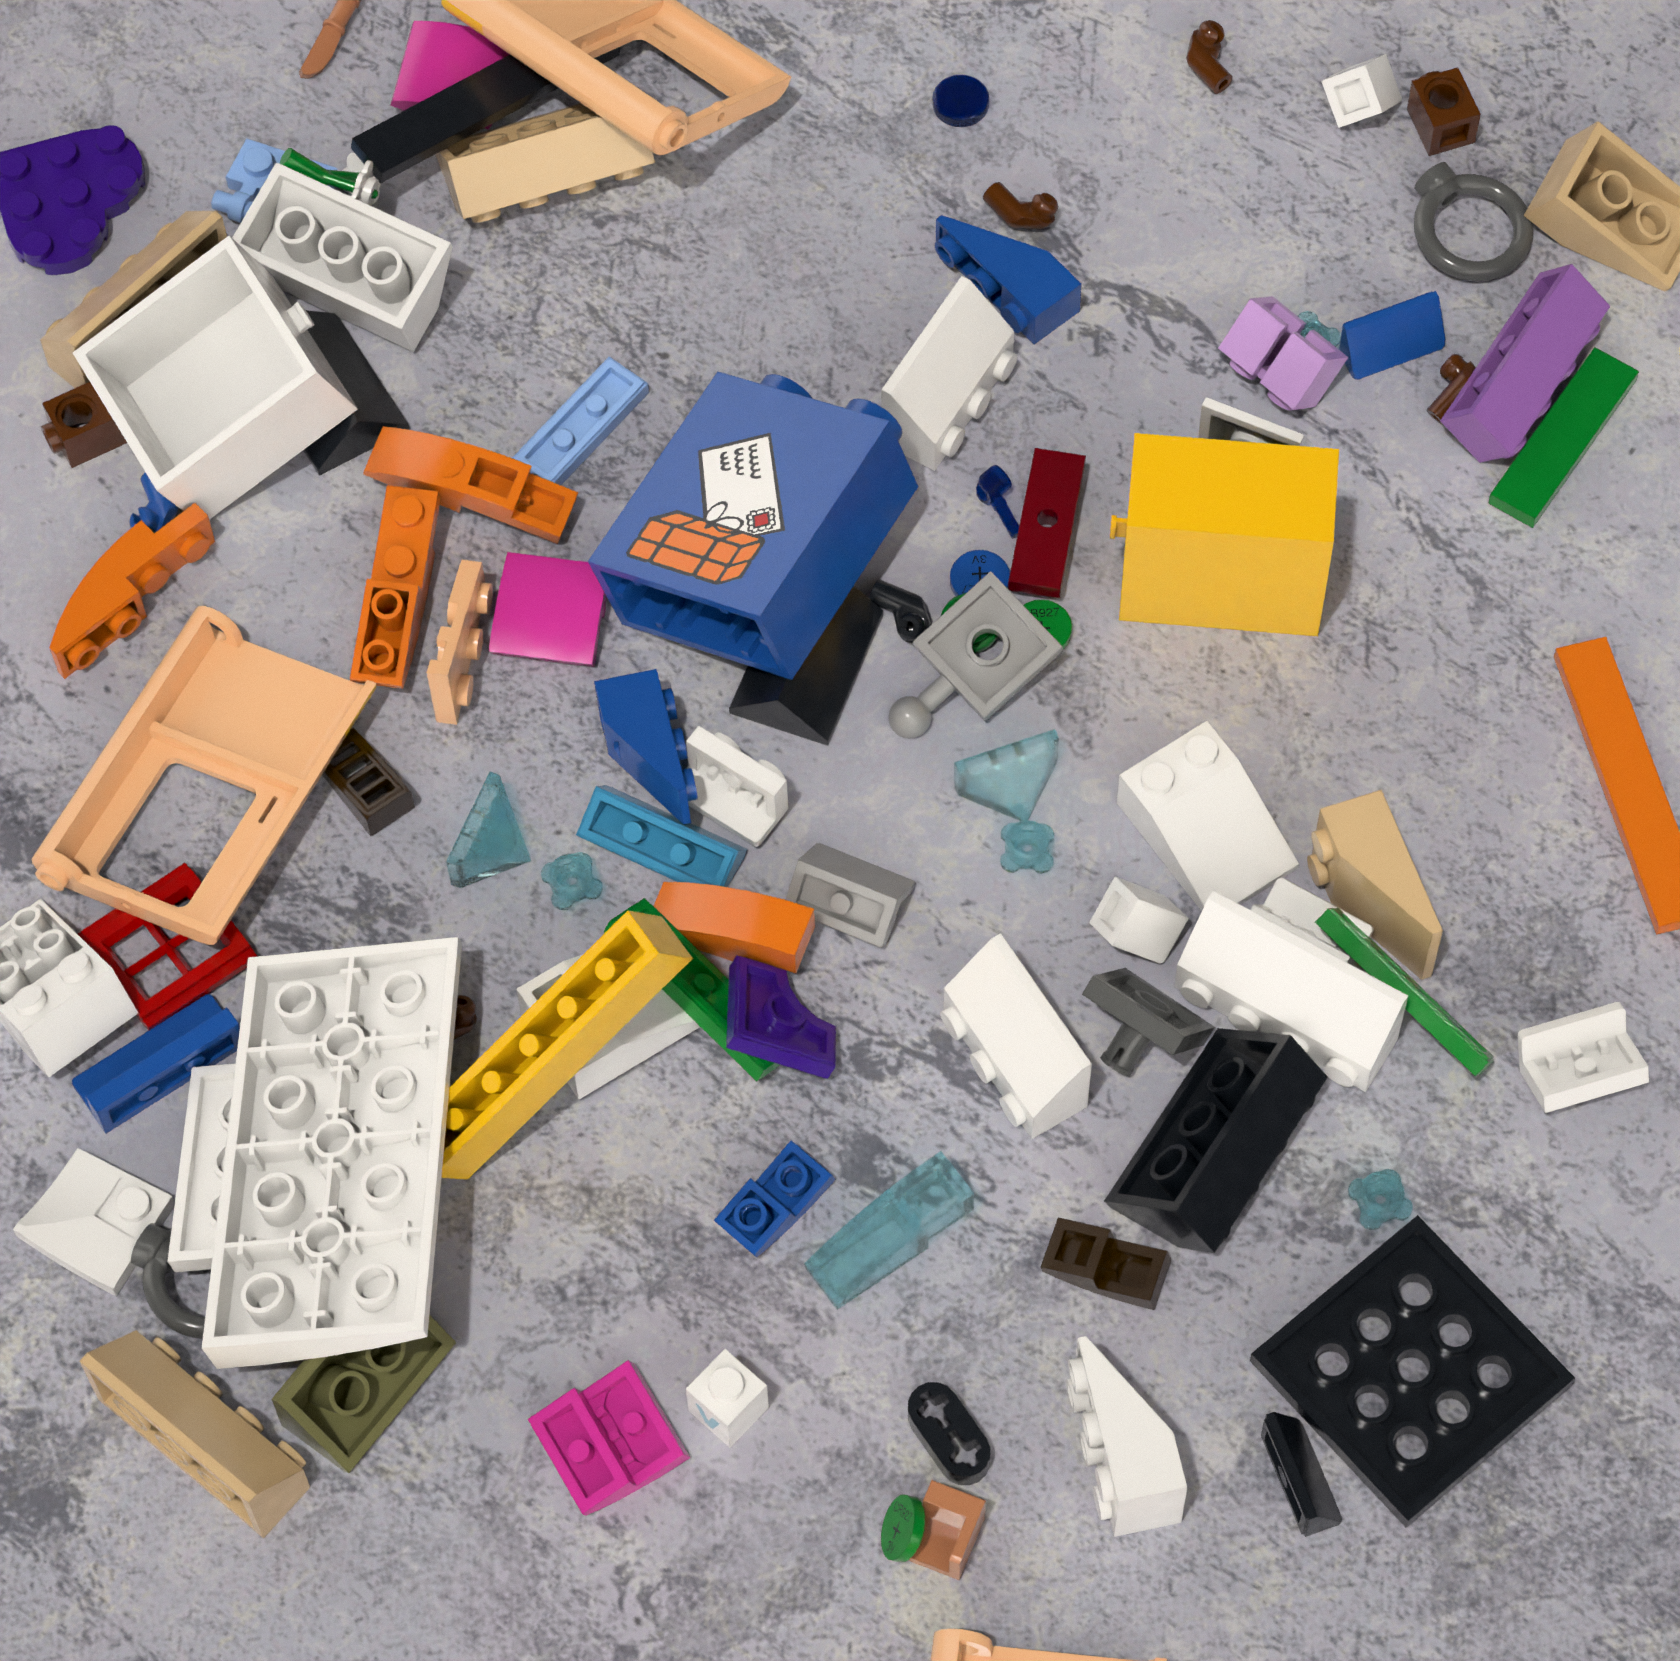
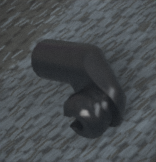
(907, 608)

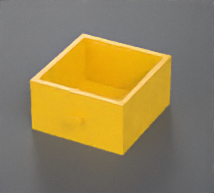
(1228, 534)

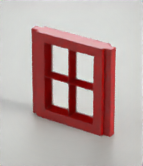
(193, 982)

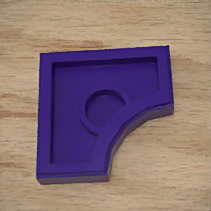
(772, 1023)

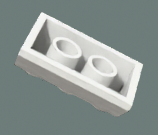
(949, 374)
(1016, 1039)

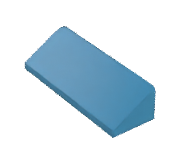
(658, 839)

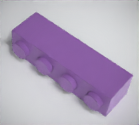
(1526, 364)

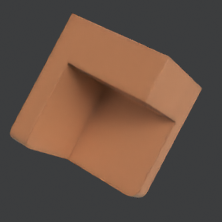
(950, 1529)

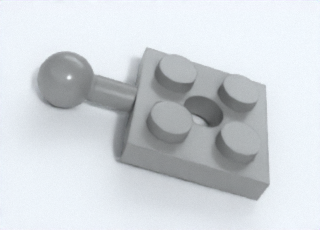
(980, 682)

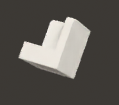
(1362, 90)
(1138, 920)

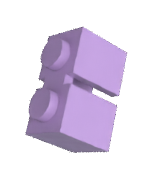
(1269, 345)

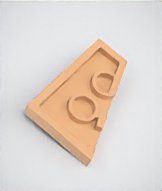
(460, 643)

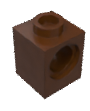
(1438, 127)
(85, 442)

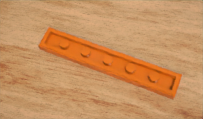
(1625, 775)

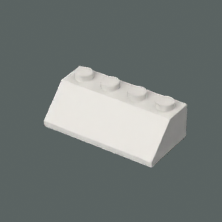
(346, 256)
(1290, 987)

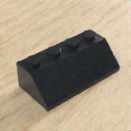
(1217, 1137)

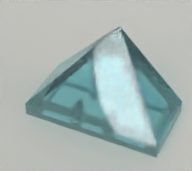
(1009, 776)
(488, 839)

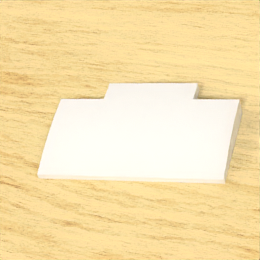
(321, 1154)

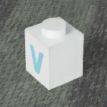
(727, 1398)

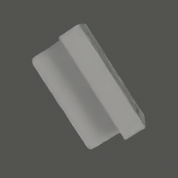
(849, 893)

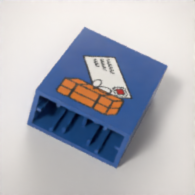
(756, 521)

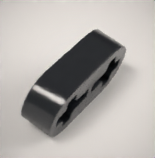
(959, 1426)

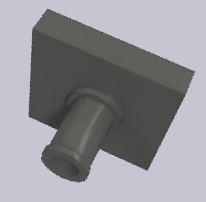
(1145, 1017)

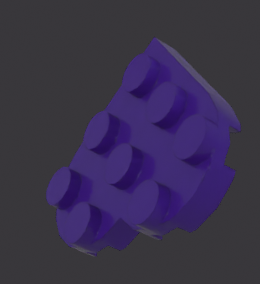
(64, 193)

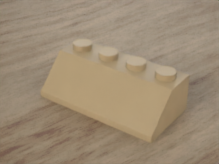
(537, 159)
(138, 276)
(197, 1429)

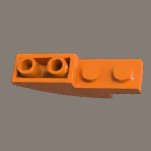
(472, 479)
(397, 587)
(109, 596)

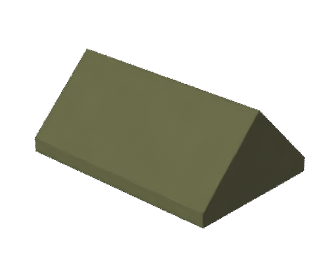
(352, 1397)

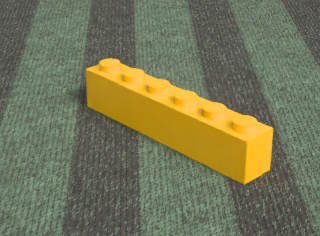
(557, 1037)

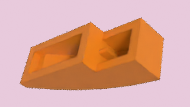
(738, 922)

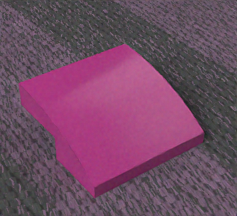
(439, 57)
(548, 610)
(608, 1438)

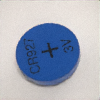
(973, 567)

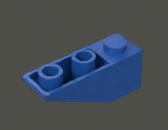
(1017, 278)
(640, 738)

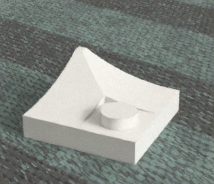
(94, 1220)

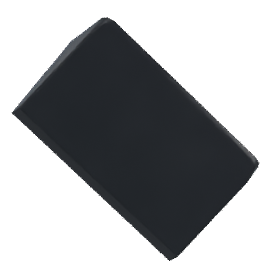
(1299, 1474)

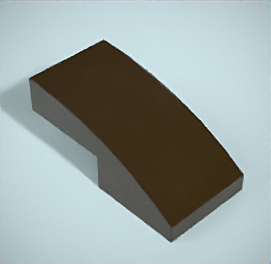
(1104, 1265)

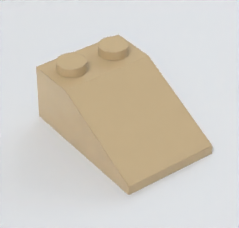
(1611, 207)
(1372, 877)

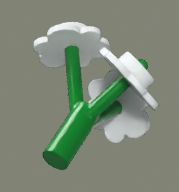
(355, 178)

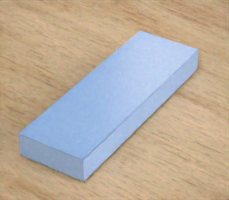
(583, 422)

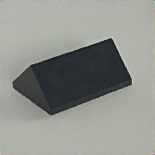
(375, 406)
(819, 691)

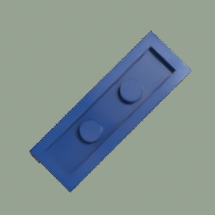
(157, 1062)

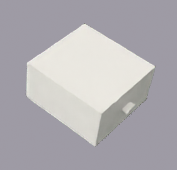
(215, 380)

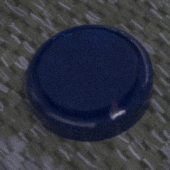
(960, 100)

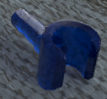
(989, 490)

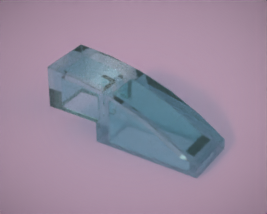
(891, 1230)

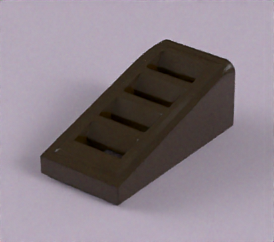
(384, 809)

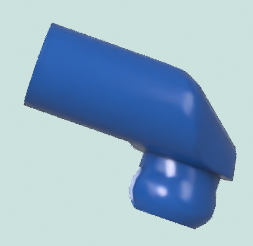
(158, 510)

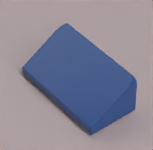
(1393, 335)

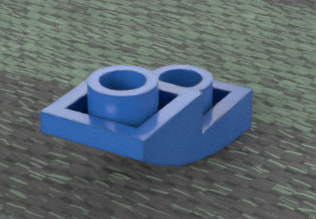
(775, 1200)

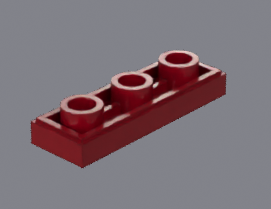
(1049, 500)

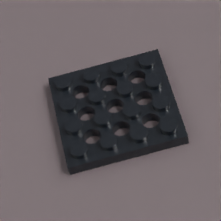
(1365, 1442)

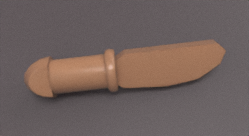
(328, 38)

